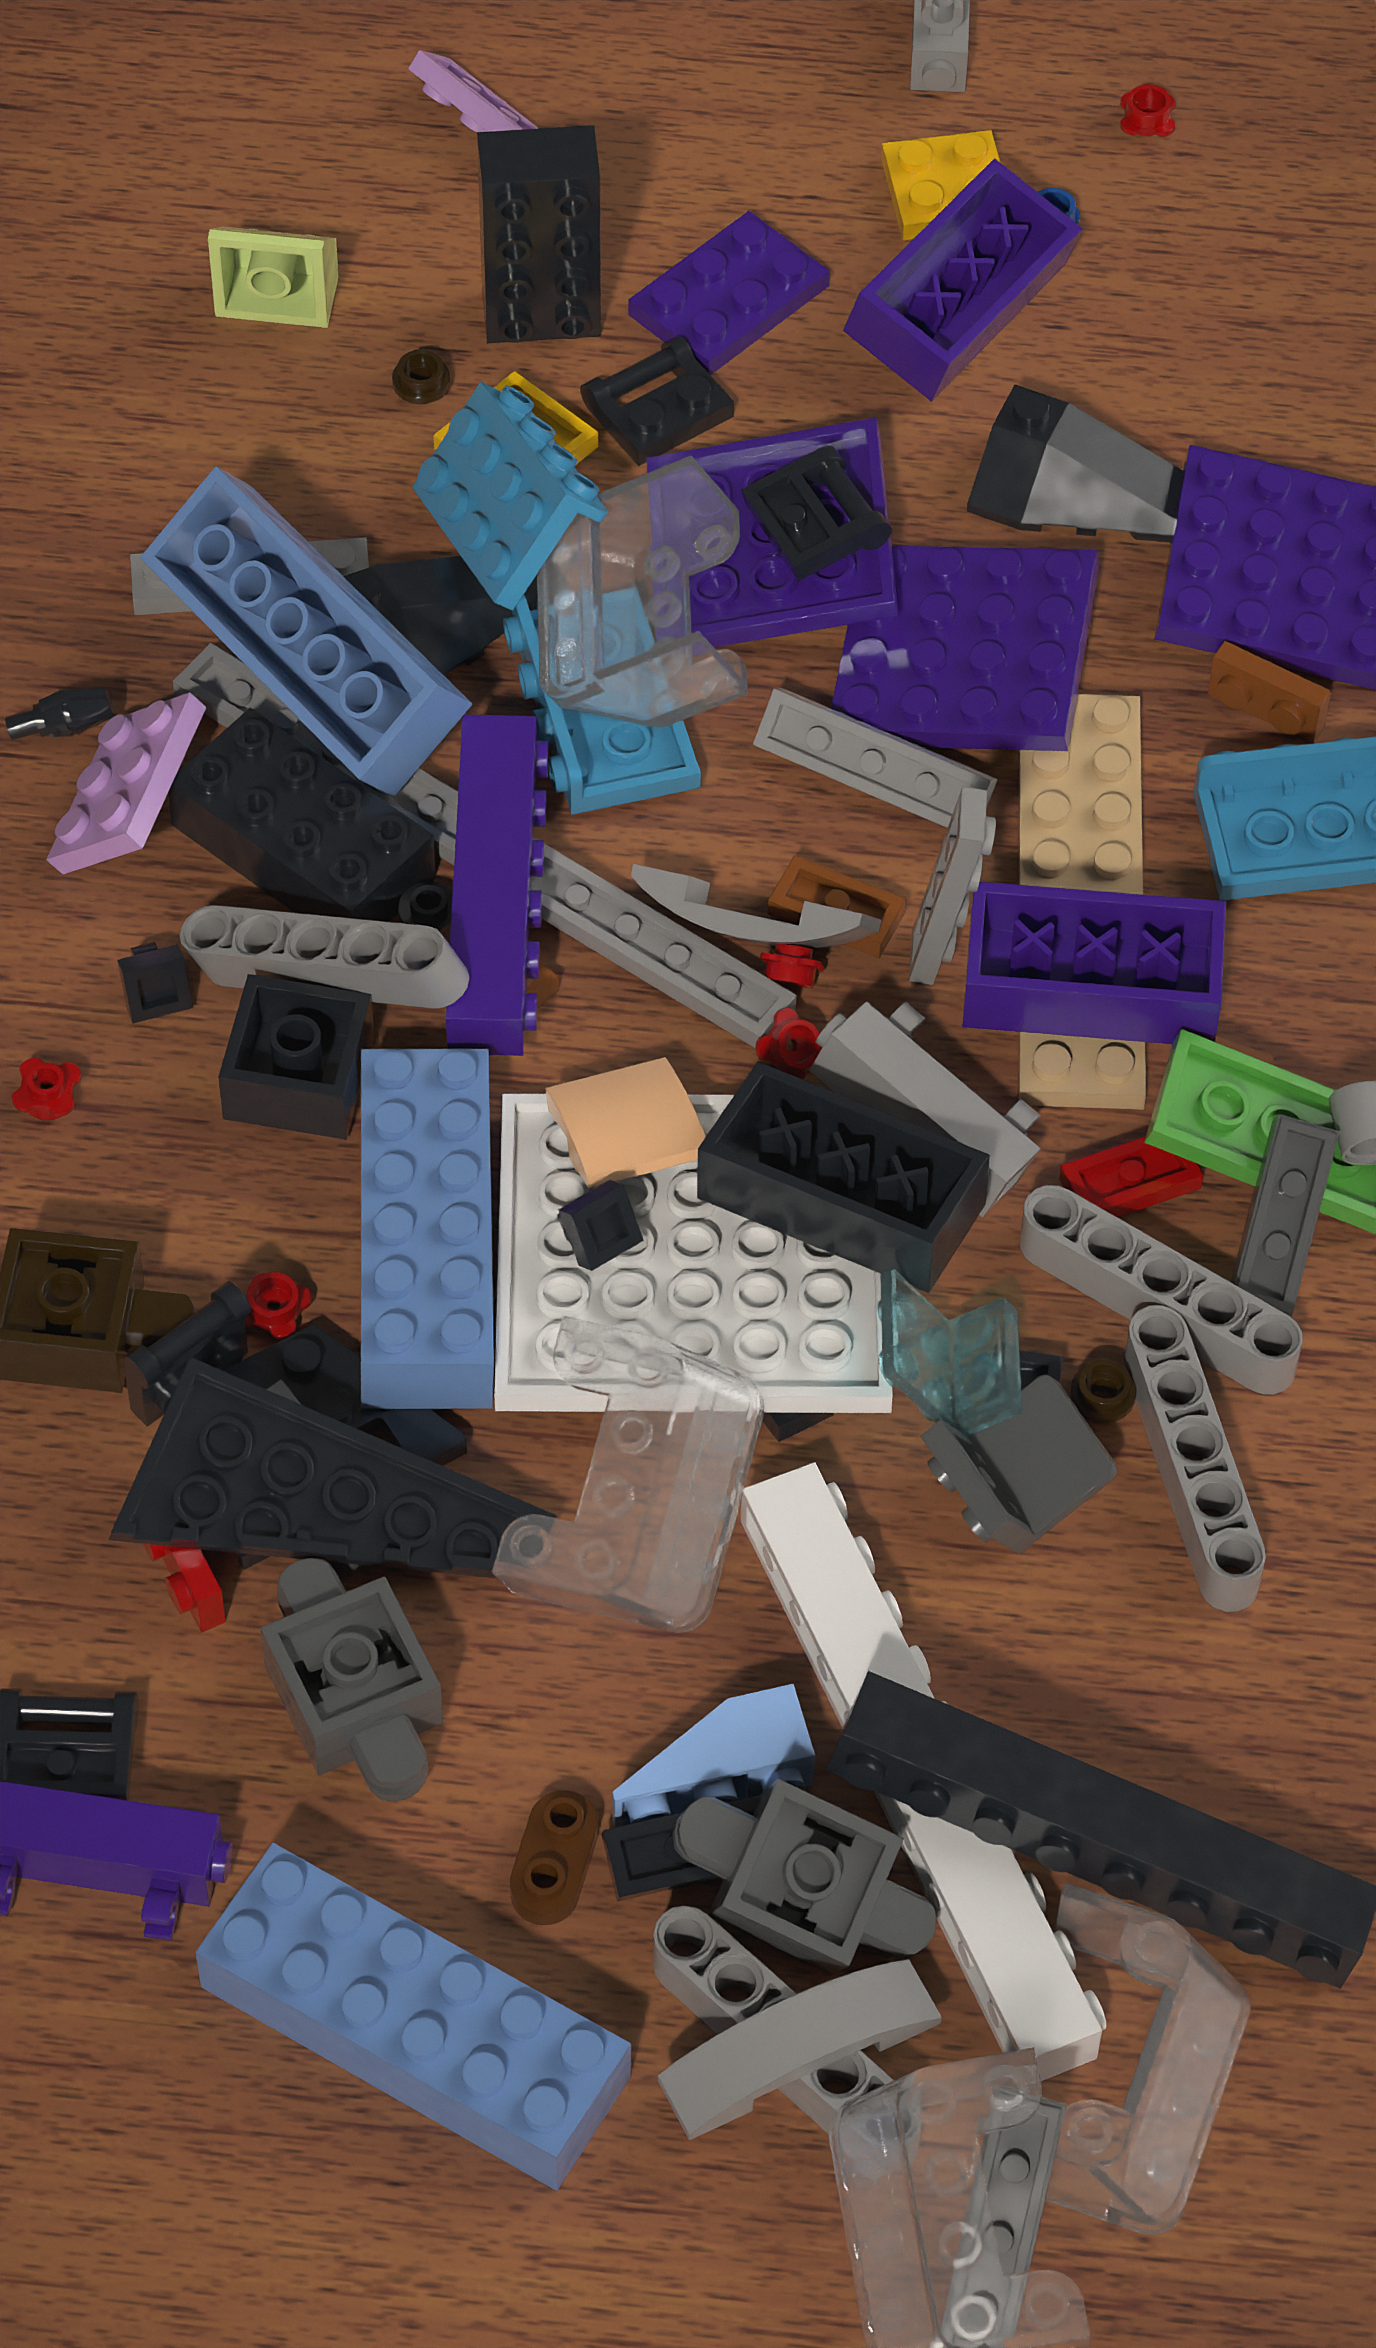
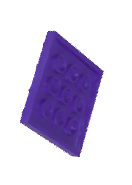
(1273, 566)
(754, 589)
(978, 651)

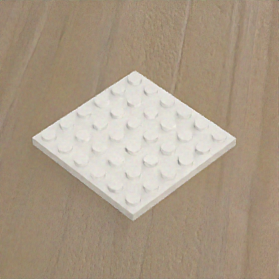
(700, 1278)

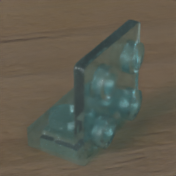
(954, 1367)

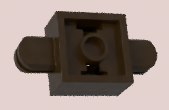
(82, 1284)

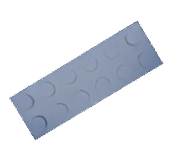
(305, 632)
(426, 1230)
(414, 2015)

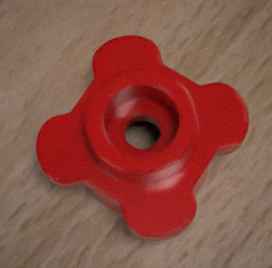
(1147, 111)
(791, 966)
(803, 1037)
(50, 1102)
(278, 1289)

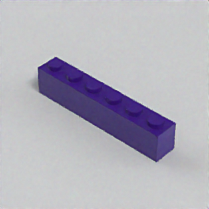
(493, 882)

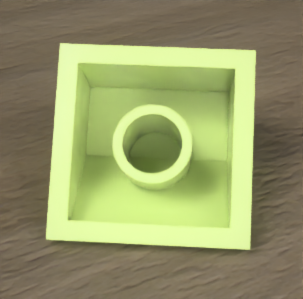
(273, 276)

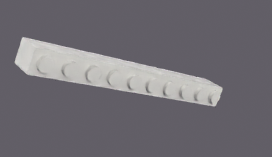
(977, 1888)

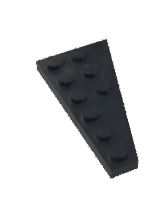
(287, 1482)

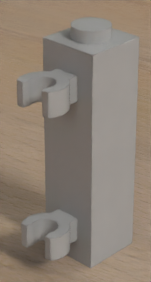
(939, 45)
(885, 1069)

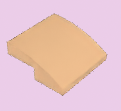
(626, 1122)

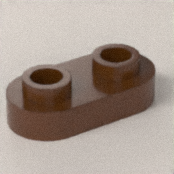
(554, 1853)

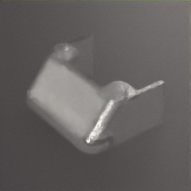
(1143, 2158)

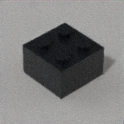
(296, 1056)

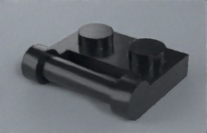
(664, 415)
(800, 523)
(210, 1335)
(67, 1759)

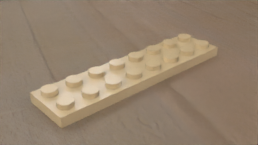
(1084, 834)

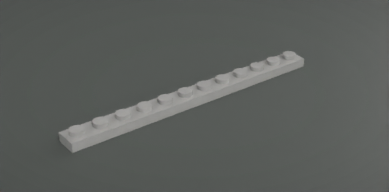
(571, 895)

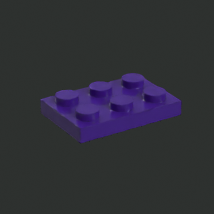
(729, 291)

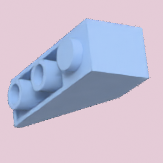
(723, 1756)

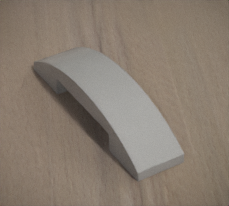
(817, 926)
(794, 2040)

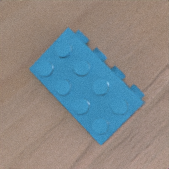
(504, 490)
(593, 756)
(1289, 817)

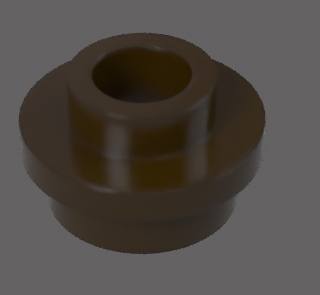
(420, 377)
(1104, 1376)

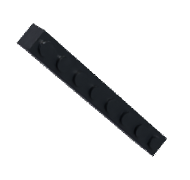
(1105, 1830)

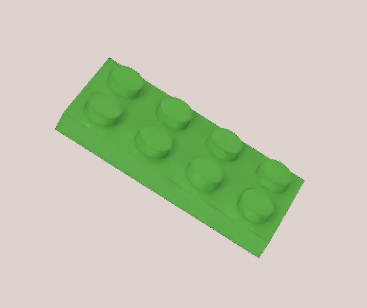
(1220, 1111)

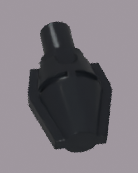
(63, 714)

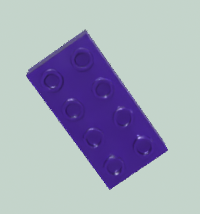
(962, 279)
(1093, 963)

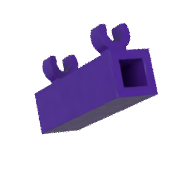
(113, 1848)

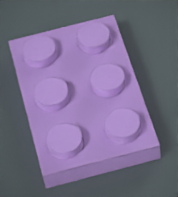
(125, 783)

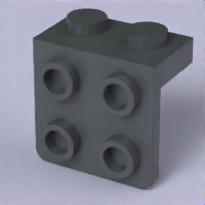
(1023, 1470)

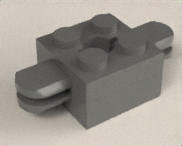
(352, 1677)
(805, 1877)

